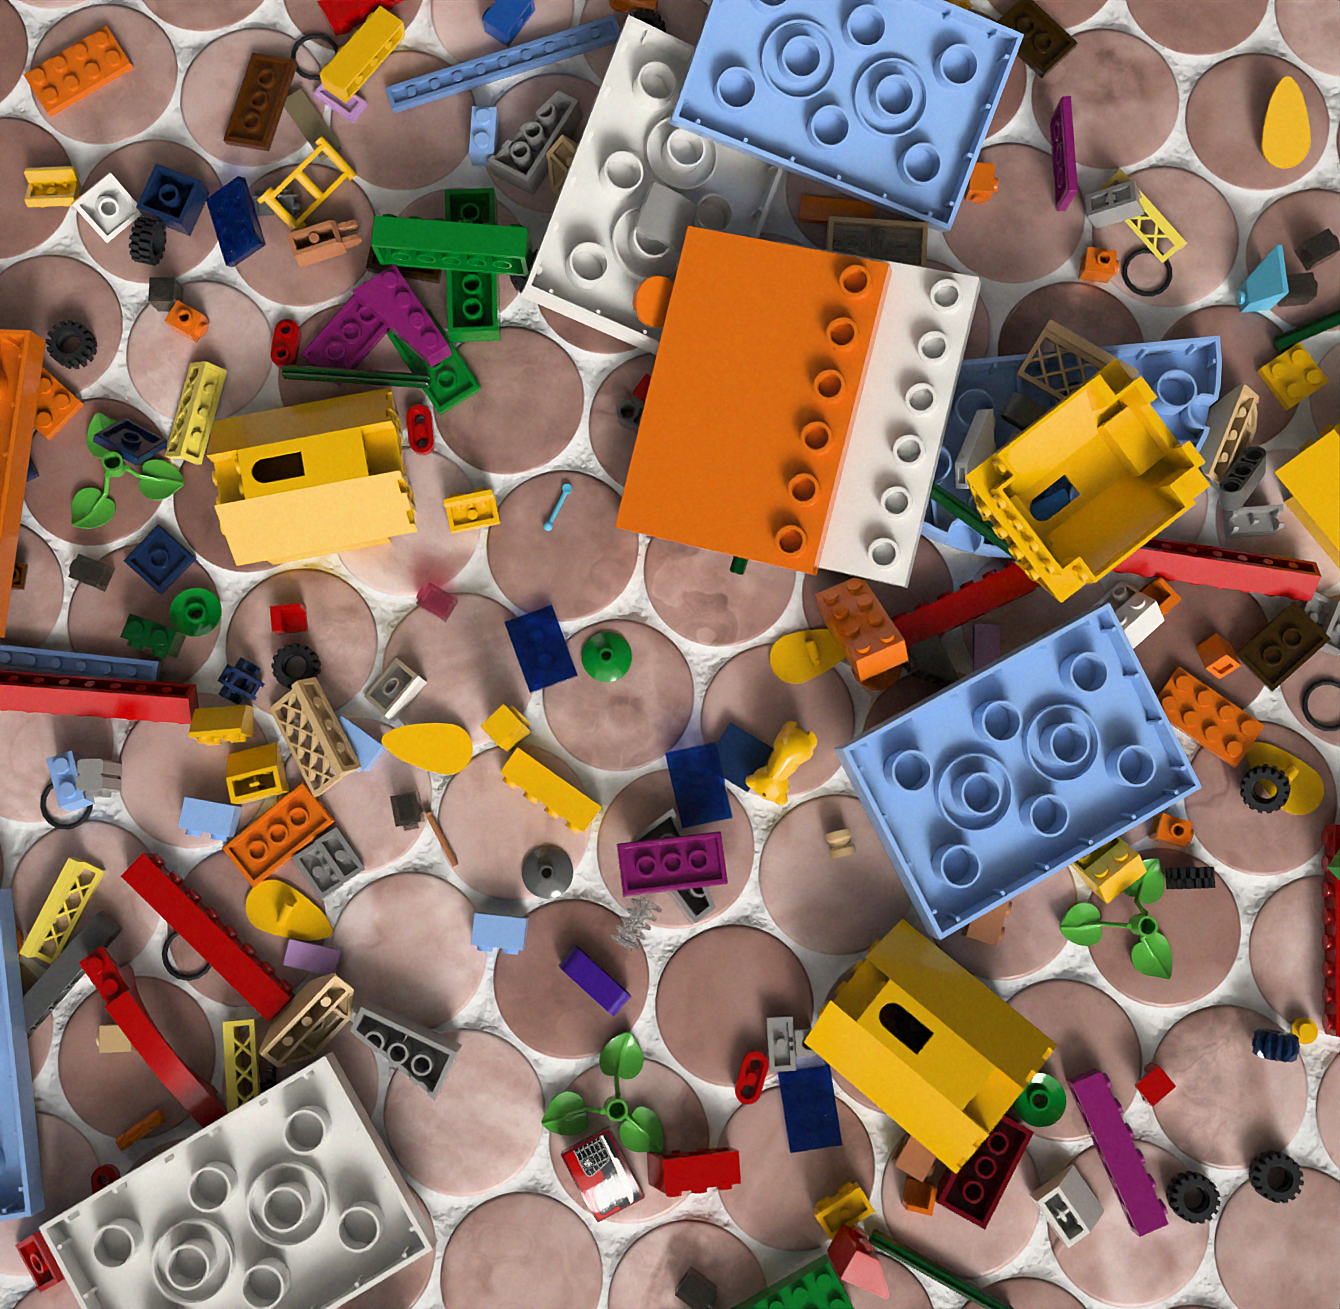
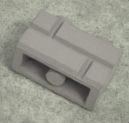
(98, 777)

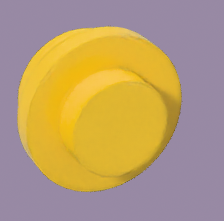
(1305, 1030)

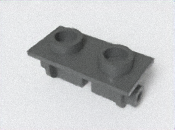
(285, 198)

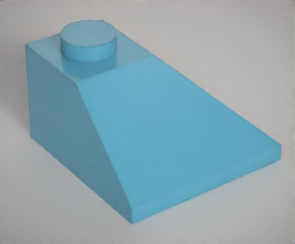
(1265, 284)

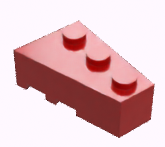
(694, 1170)

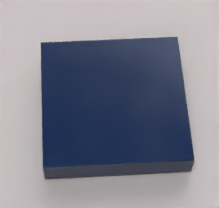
(130, 441)
(160, 559)
(741, 755)

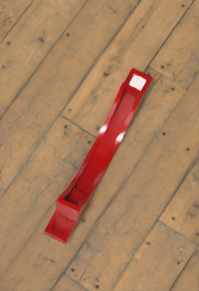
(125, 1006)

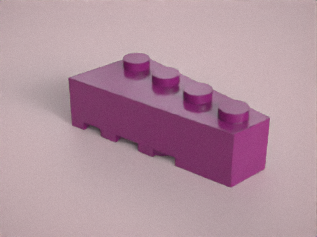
(399, 309)

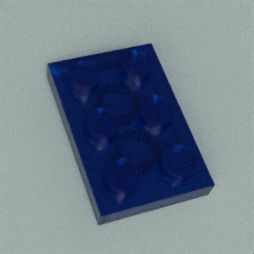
(235, 221)
(541, 649)
(699, 785)
(809, 1108)

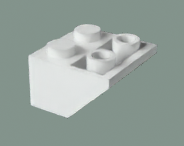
(1135, 611)
(1068, 1205)

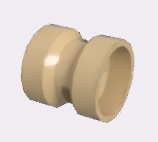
(840, 843)

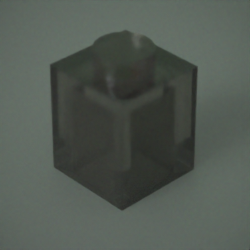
(1318, 249)
(1301, 288)
(164, 293)
(91, 572)
(407, 810)
(696, 1290)

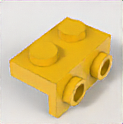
(51, 186)
(471, 510)
(846, 1207)

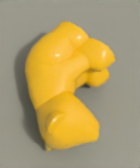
(790, 750)

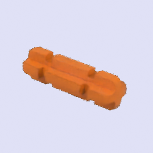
(140, 1130)

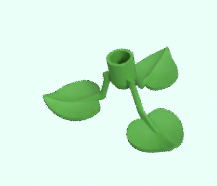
(157, 481)
(1149, 956)
(640, 1131)

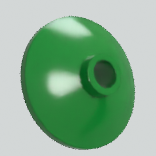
(194, 601)
(610, 669)
(1050, 1107)

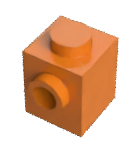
(981, 183)
(1098, 265)
(187, 321)
(1171, 830)

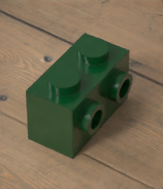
(152, 635)

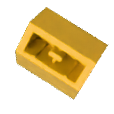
(222, 723)
(256, 774)
(1110, 869)

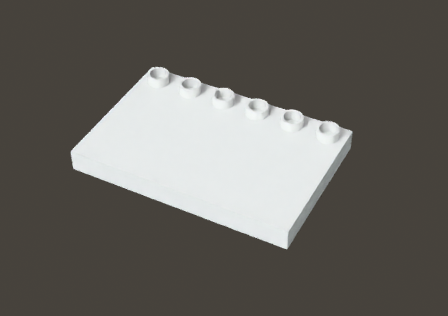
(589, 247)
(900, 423)
(253, 1212)

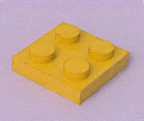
(1293, 376)

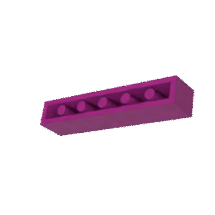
(1117, 1152)

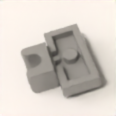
(785, 1043)

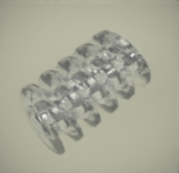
(635, 922)

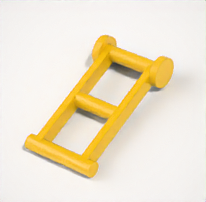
(270, 194)

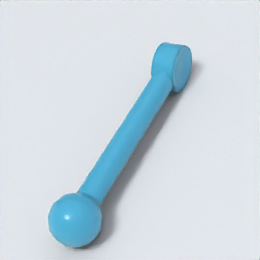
(567, 489)

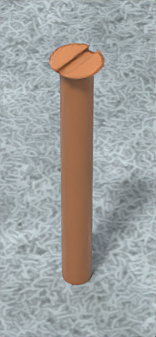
(442, 840)

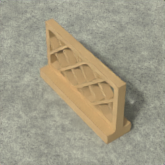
(1071, 344)
(325, 730)

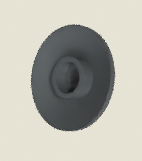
(561, 872)

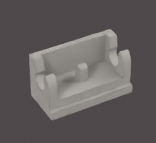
(1114, 204)
(1253, 521)

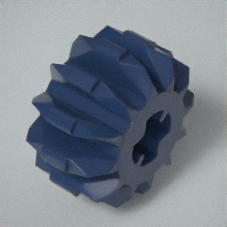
(1275, 1045)

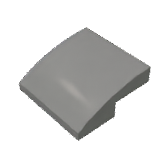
(665, 216)
(1327, 616)
(328, 864)

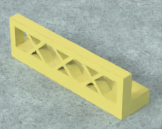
(1159, 220)
(197, 412)
(54, 905)
(233, 1062)

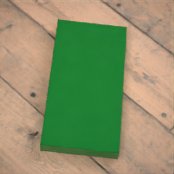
(449, 378)

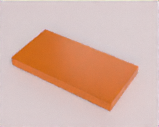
(278, 834)

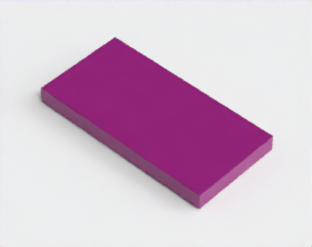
(1063, 154)
(346, 338)
(671, 864)

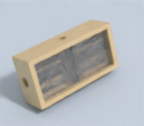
(879, 239)

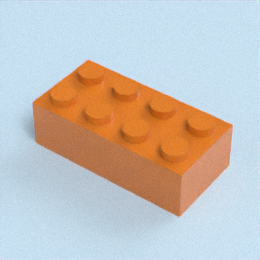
(861, 627)

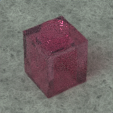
(436, 601)

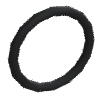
(300, 42)
(1138, 291)
(1305, 705)
(60, 826)
(170, 969)

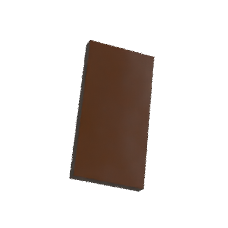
(260, 101)

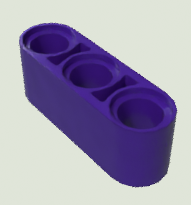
(594, 980)

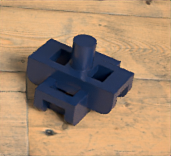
(239, 680)

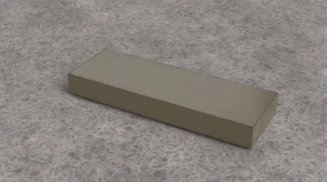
(309, 121)

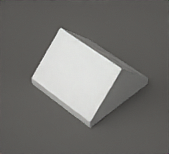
(107, 207)
(395, 689)

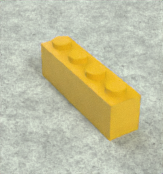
(362, 54)
(507, 727)
(551, 790)

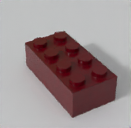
(985, 1175)

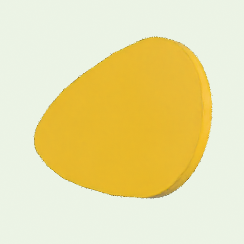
(1286, 126)
(804, 655)
(431, 746)
(1305, 782)
(286, 912)

